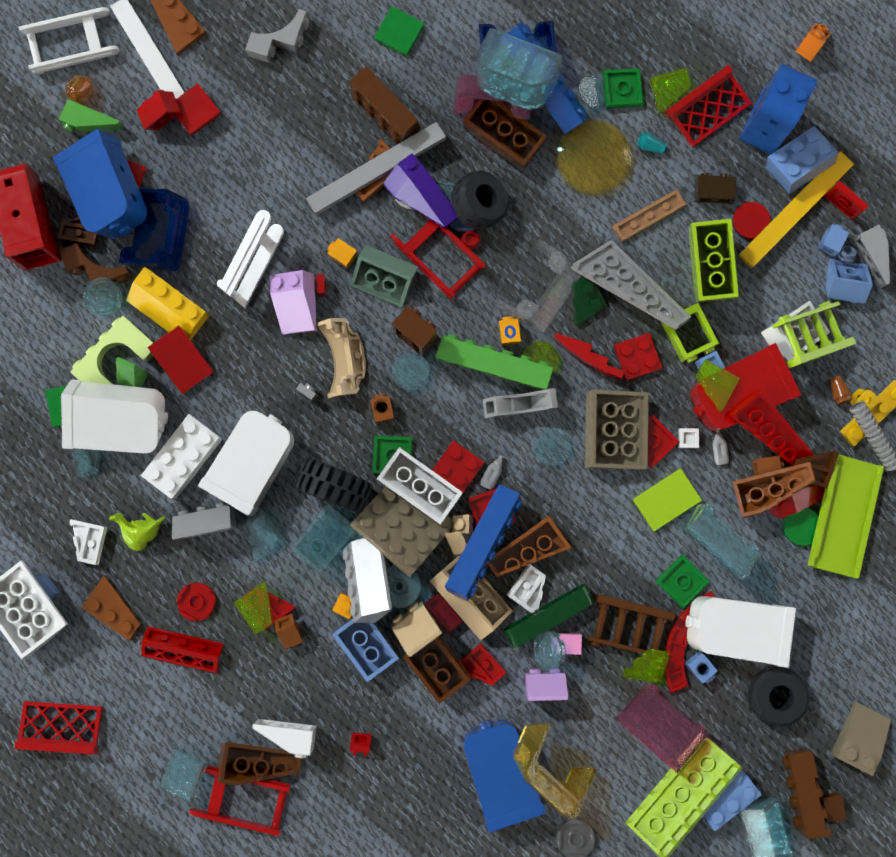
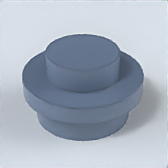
(847, 254)

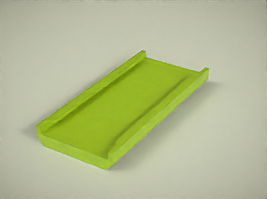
(846, 517)
(683, 798)

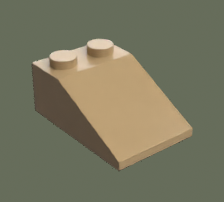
(415, 628)

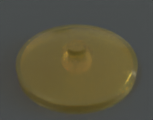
(594, 157)

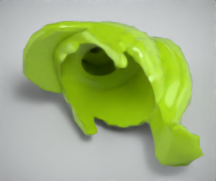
(138, 532)

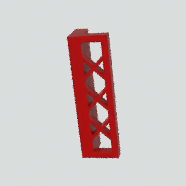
(181, 646)

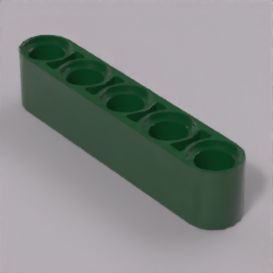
(549, 615)

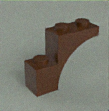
(77, 261)

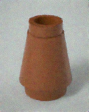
(840, 391)

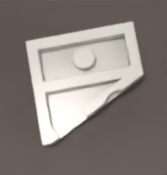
(88, 541)
(528, 588)

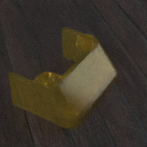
(563, 796)

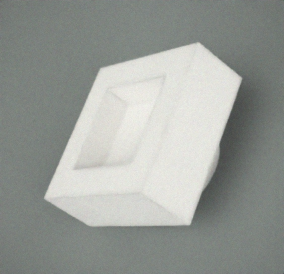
(688, 438)

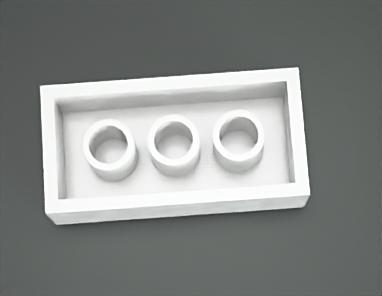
(181, 457)

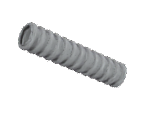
(875, 435)

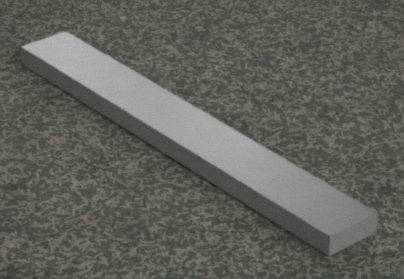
(375, 168)

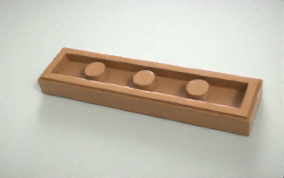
(649, 215)

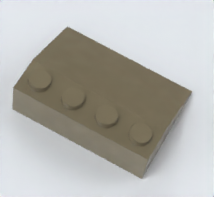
(616, 430)

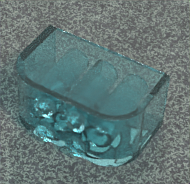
(517, 70)

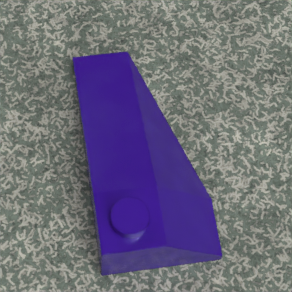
(416, 188)

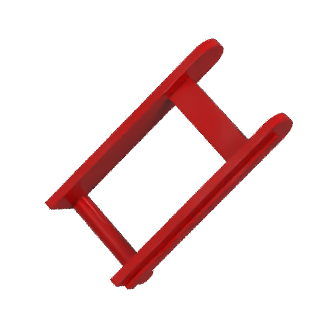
(420, 237)
(216, 801)

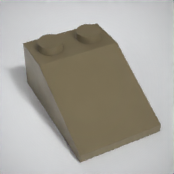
(862, 739)

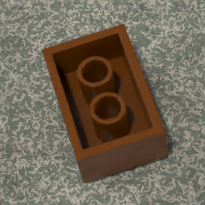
(415, 331)
(439, 669)

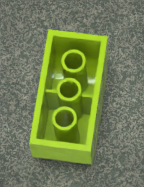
(713, 260)

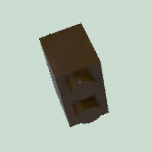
(715, 188)

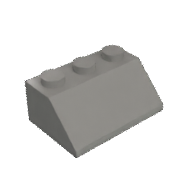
(203, 521)

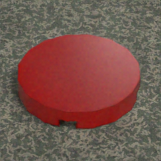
(750, 220)
(198, 596)

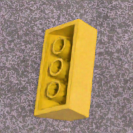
(165, 304)

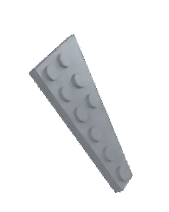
(623, 277)

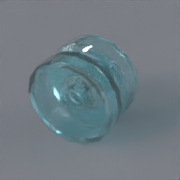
(411, 587)

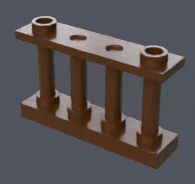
(624, 607)

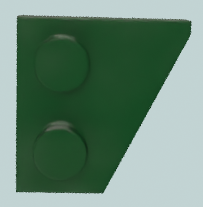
(586, 299)

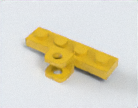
(878, 405)

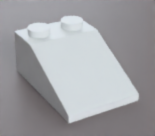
(779, 335)
(290, 736)

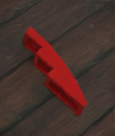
(581, 351)

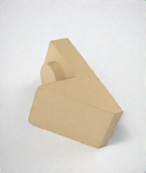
(460, 533)

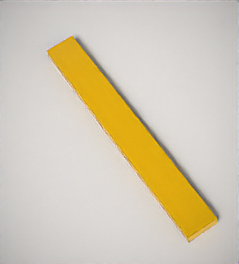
(794, 211)

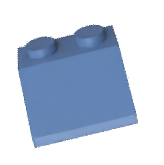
(848, 281)

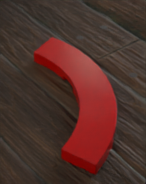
(676, 647)

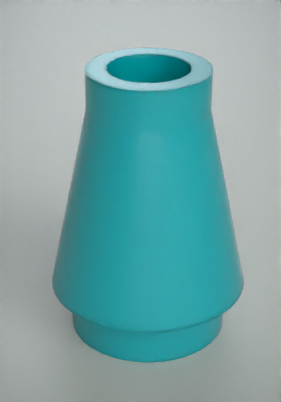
(650, 143)

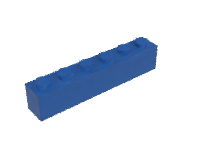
(562, 100)
(483, 543)

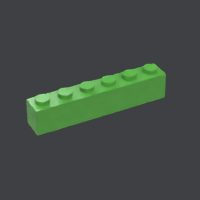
(495, 363)

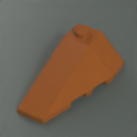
(766, 490)

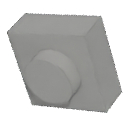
(307, 391)

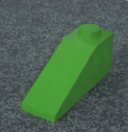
(85, 119)
(129, 373)

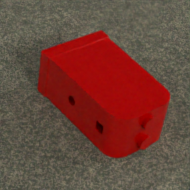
(26, 219)
(761, 371)

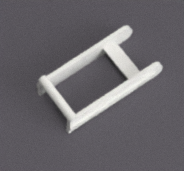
(87, 18)
(254, 236)

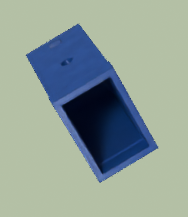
(778, 109)
(101, 185)
(498, 781)

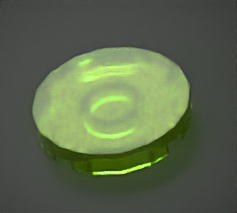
(540, 349)

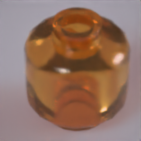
(79, 88)

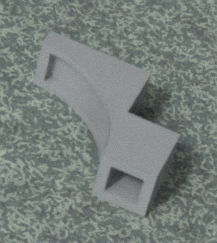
(289, 38)
(520, 403)

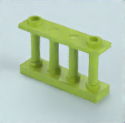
(813, 351)

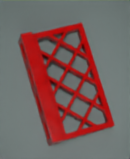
(704, 90)
(62, 745)

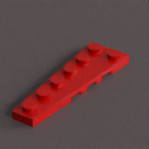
(770, 427)

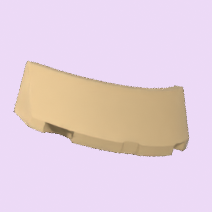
(347, 356)

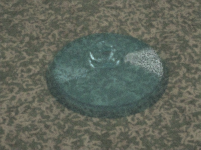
(592, 91)

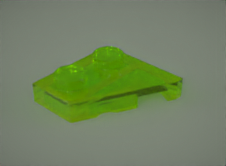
(669, 87)
(716, 383)
(256, 608)
(649, 666)

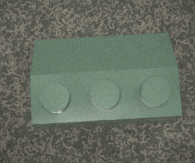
(383, 276)

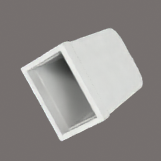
(112, 417)
(249, 462)
(741, 629)

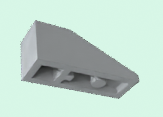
(875, 250)

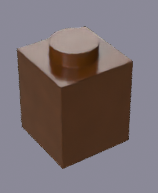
(834, 807)

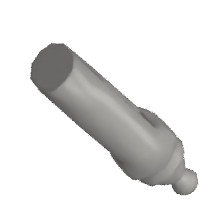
(720, 449)
(492, 474)

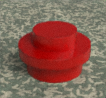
(471, 239)

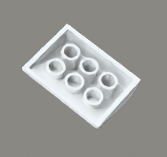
(26, 611)

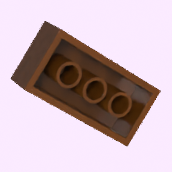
(383, 106)
(504, 133)

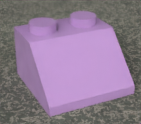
(546, 685)

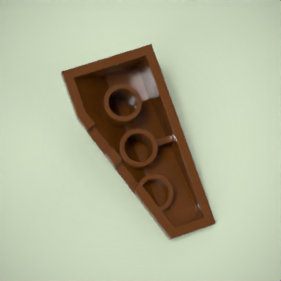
(248, 763)

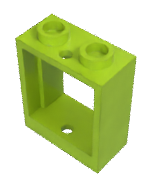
(708, 348)

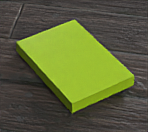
(666, 499)

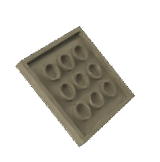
(400, 530)

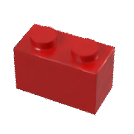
(158, 110)

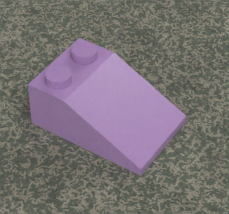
(294, 301)

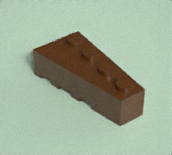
(805, 794)

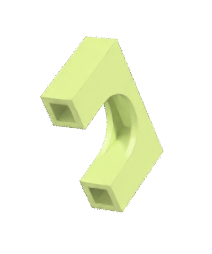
(122, 333)

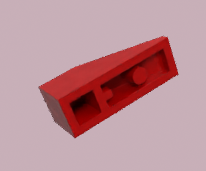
(800, 500)

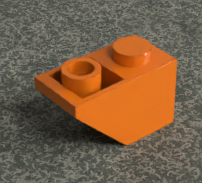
(813, 41)

